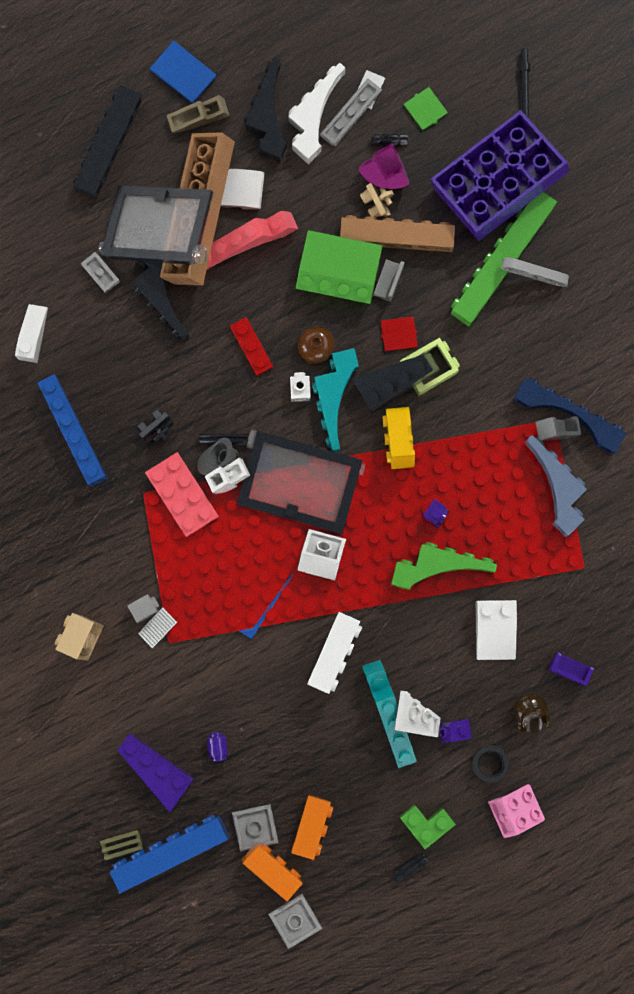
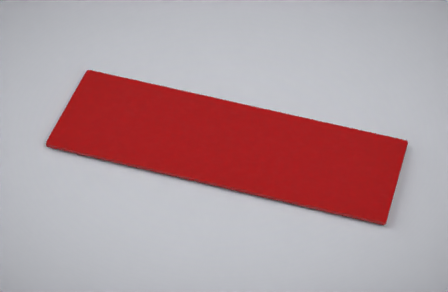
(242, 559)

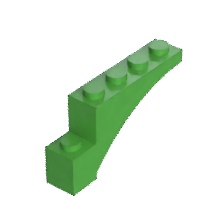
(436, 561)

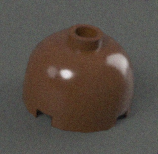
(316, 345)

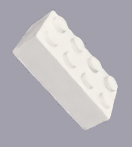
(333, 653)

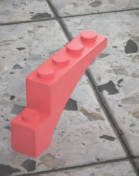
(251, 235)

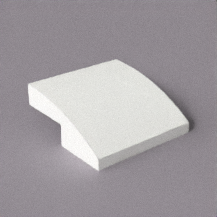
(243, 189)

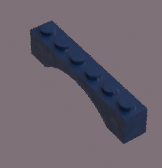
(604, 435)

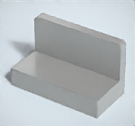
(388, 280)

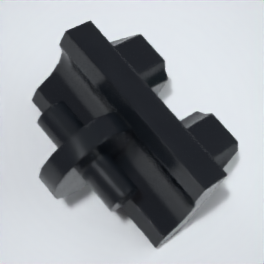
(157, 429)

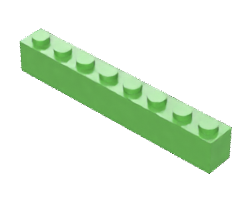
(511, 246)

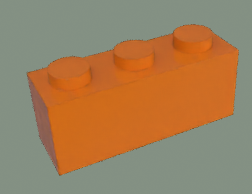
(312, 827)
(272, 870)

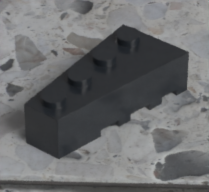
(390, 382)

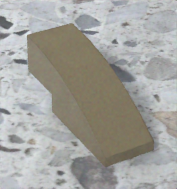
(198, 114)

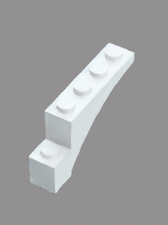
(308, 114)

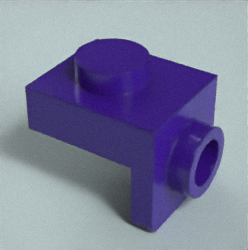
(455, 731)

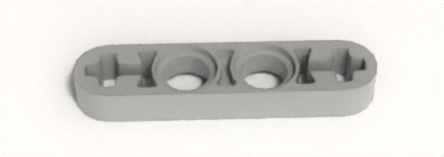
(535, 272)

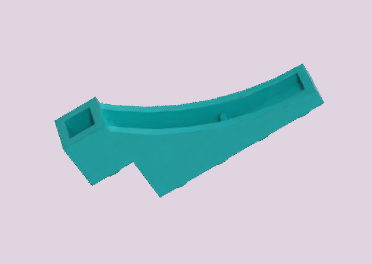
(330, 391)
(388, 709)

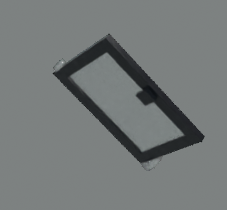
(157, 225)
(299, 481)

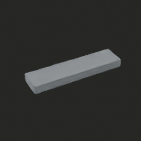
(351, 112)

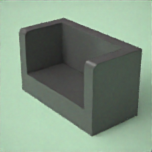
(558, 429)

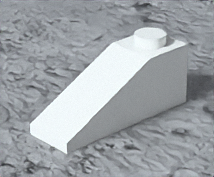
(31, 334)

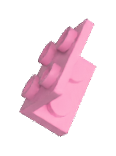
(516, 811)

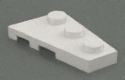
(415, 718)

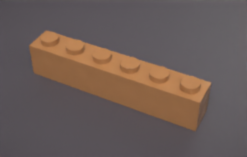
(400, 234)

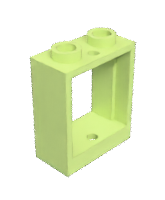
(452, 362)

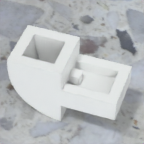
(226, 478)

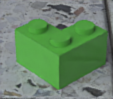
(429, 829)

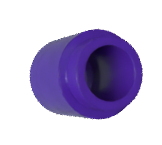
(217, 746)

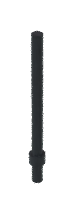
(524, 69)

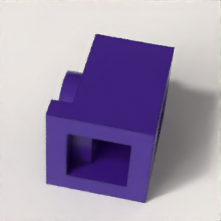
(435, 513)

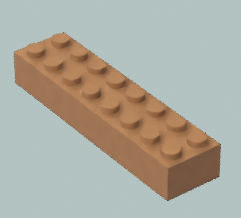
(204, 169)

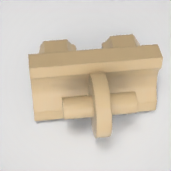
(373, 194)

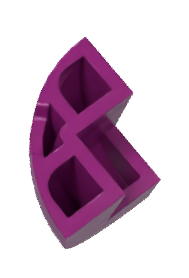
(385, 169)

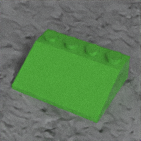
(339, 266)

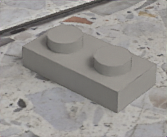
(100, 272)

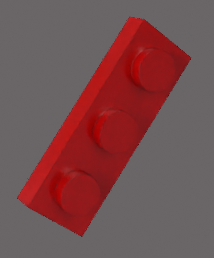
(251, 346)

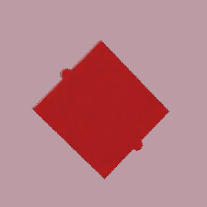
(399, 334)

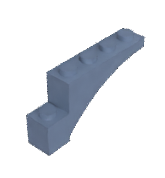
(564, 487)

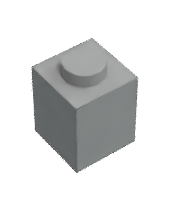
(143, 608)

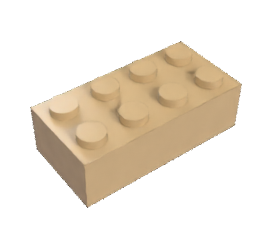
(78, 637)

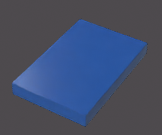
(183, 72)

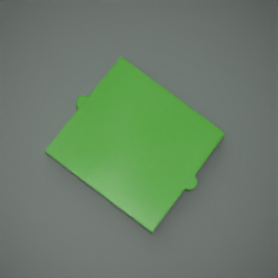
(425, 108)

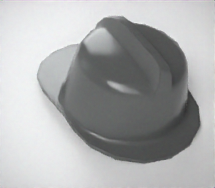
(217, 456)

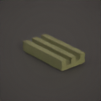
(105, 849)

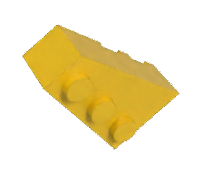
(399, 438)

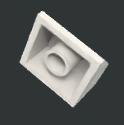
(321, 554)

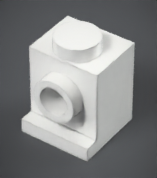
(300, 394)

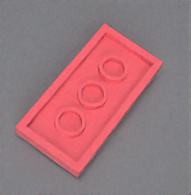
(182, 494)

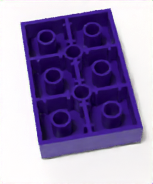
(500, 175)

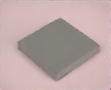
(255, 826)
(295, 921)

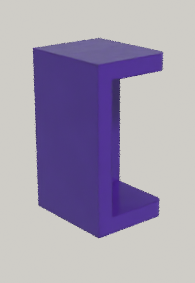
(570, 669)

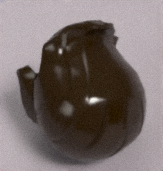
(531, 713)

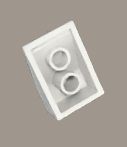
(496, 630)

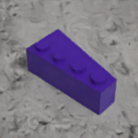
(158, 773)

